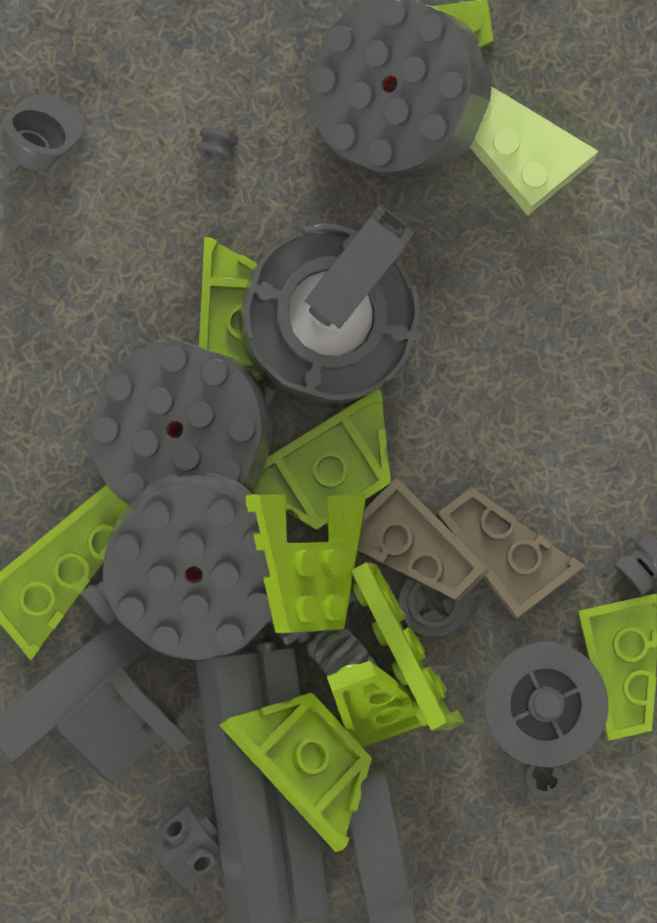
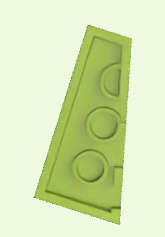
(55, 570)
(406, 648)

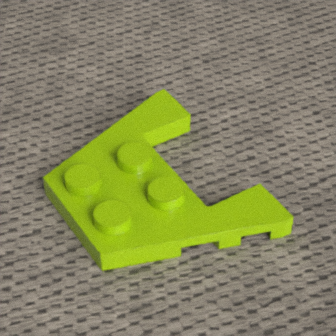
(308, 580)

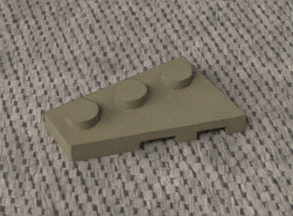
(416, 543)
(519, 561)

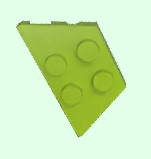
(223, 290)
(332, 459)
(307, 760)

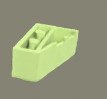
(528, 151)

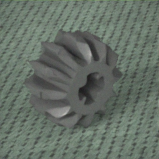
(335, 649)

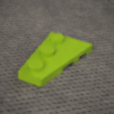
(372, 703)

